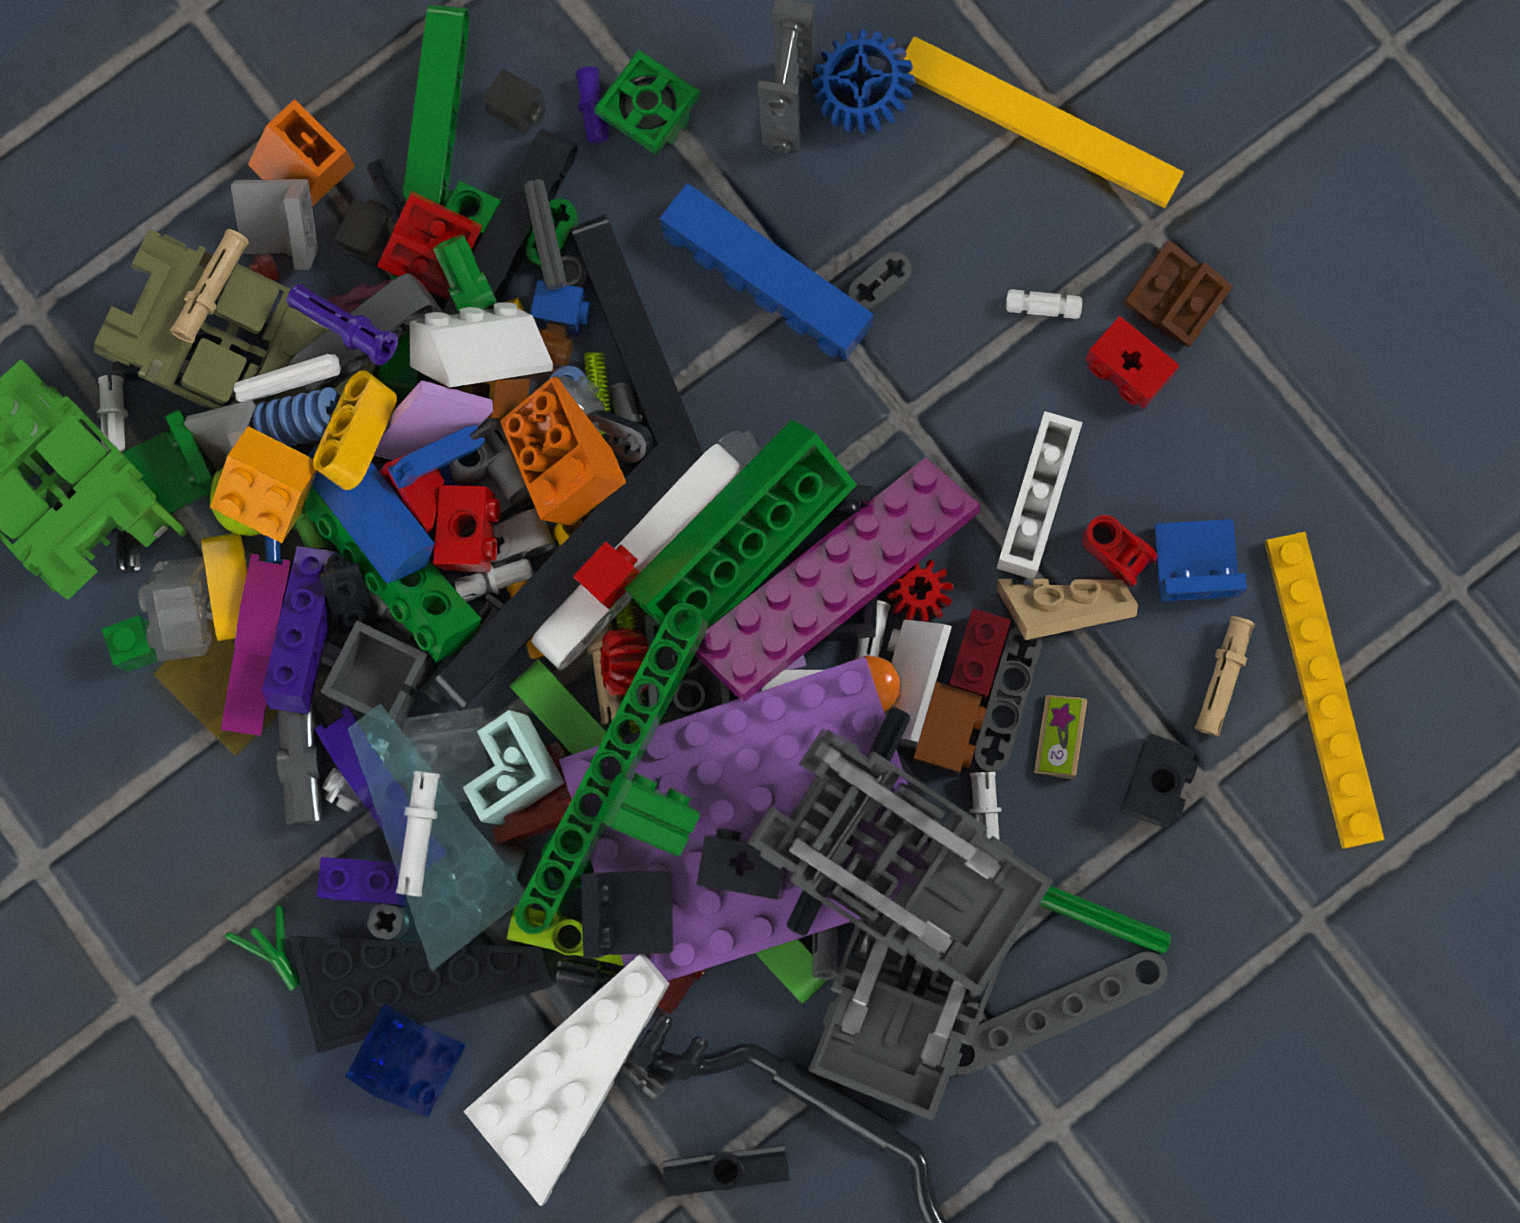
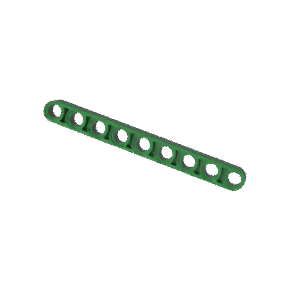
(595, 780)

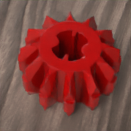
(933, 598)
(621, 658)

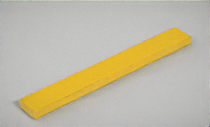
(1042, 123)

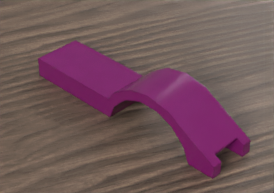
(254, 641)

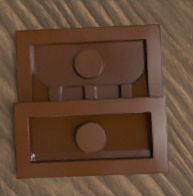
(1177, 294)

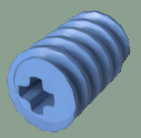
(296, 418)

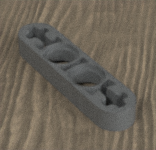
(1003, 697)

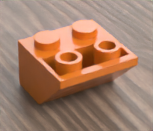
(300, 149)

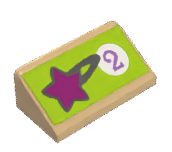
(1060, 736)

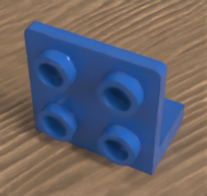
(1197, 561)

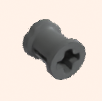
(400, 924)

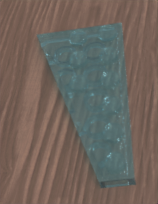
(463, 876)

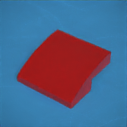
(416, 232)

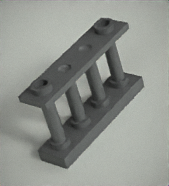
(793, 64)

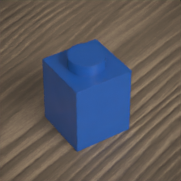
(561, 307)

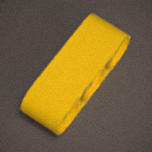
(354, 430)
(226, 580)

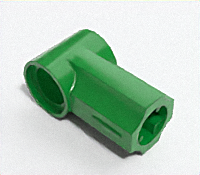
(466, 283)

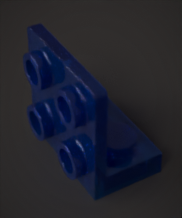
(404, 1061)

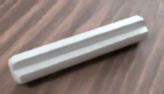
(287, 378)

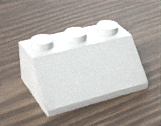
(477, 345)
(917, 659)

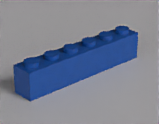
(765, 272)

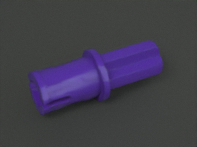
(590, 95)

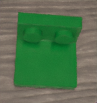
(173, 465)

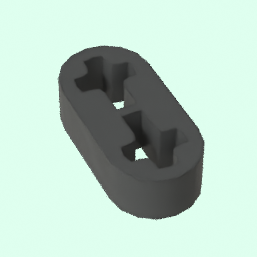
(874, 276)

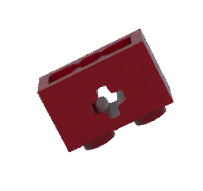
(979, 653)

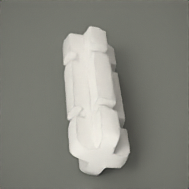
(1044, 304)

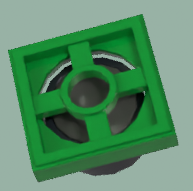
(648, 106)

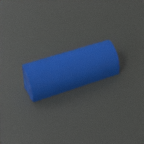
(378, 523)

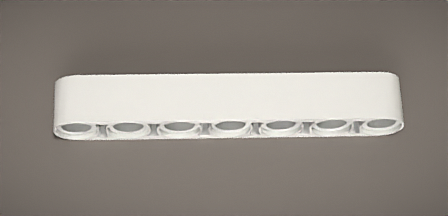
(581, 614)

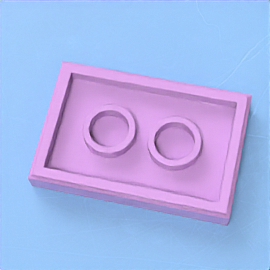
(430, 415)

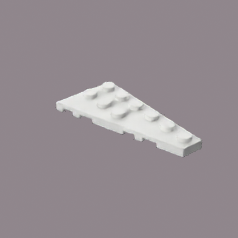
(557, 1088)

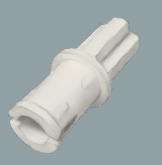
(112, 411)
(492, 582)
(985, 802)

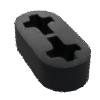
(620, 428)

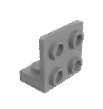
(276, 218)
(220, 429)

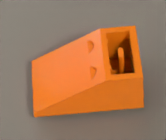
(560, 454)

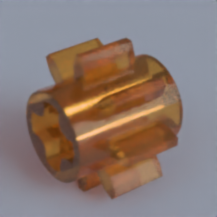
(557, 344)

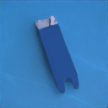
(435, 456)

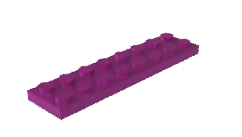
(835, 579)

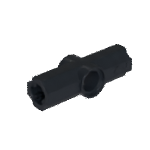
(698, 1173)

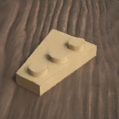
(1060, 608)

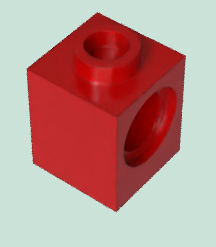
(608, 573)

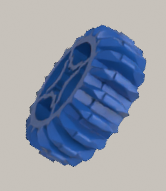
(833, 80)

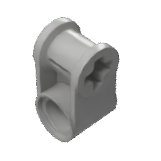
(522, 538)

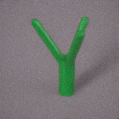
(268, 953)

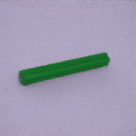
(1106, 920)

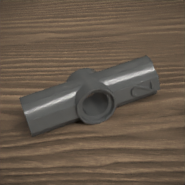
(300, 767)

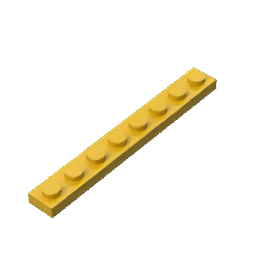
(1324, 690)

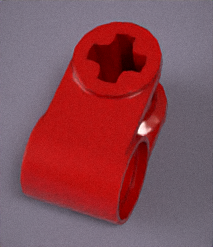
(1120, 551)

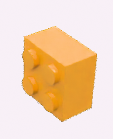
(264, 484)

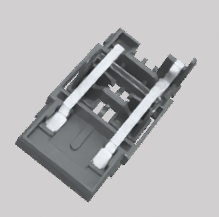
(965, 901)
(889, 1038)

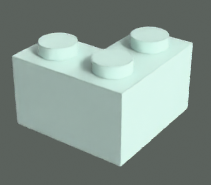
(520, 773)

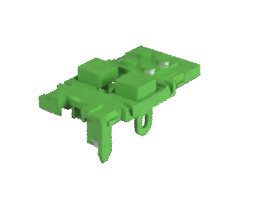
(50, 428)

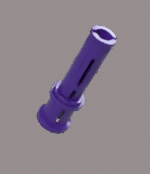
(355, 331)

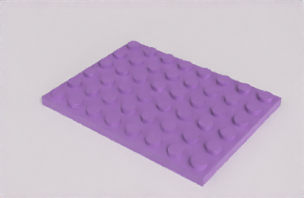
(734, 768)

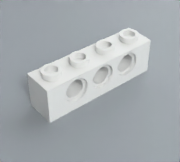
(1039, 495)

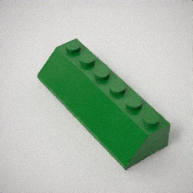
(745, 529)

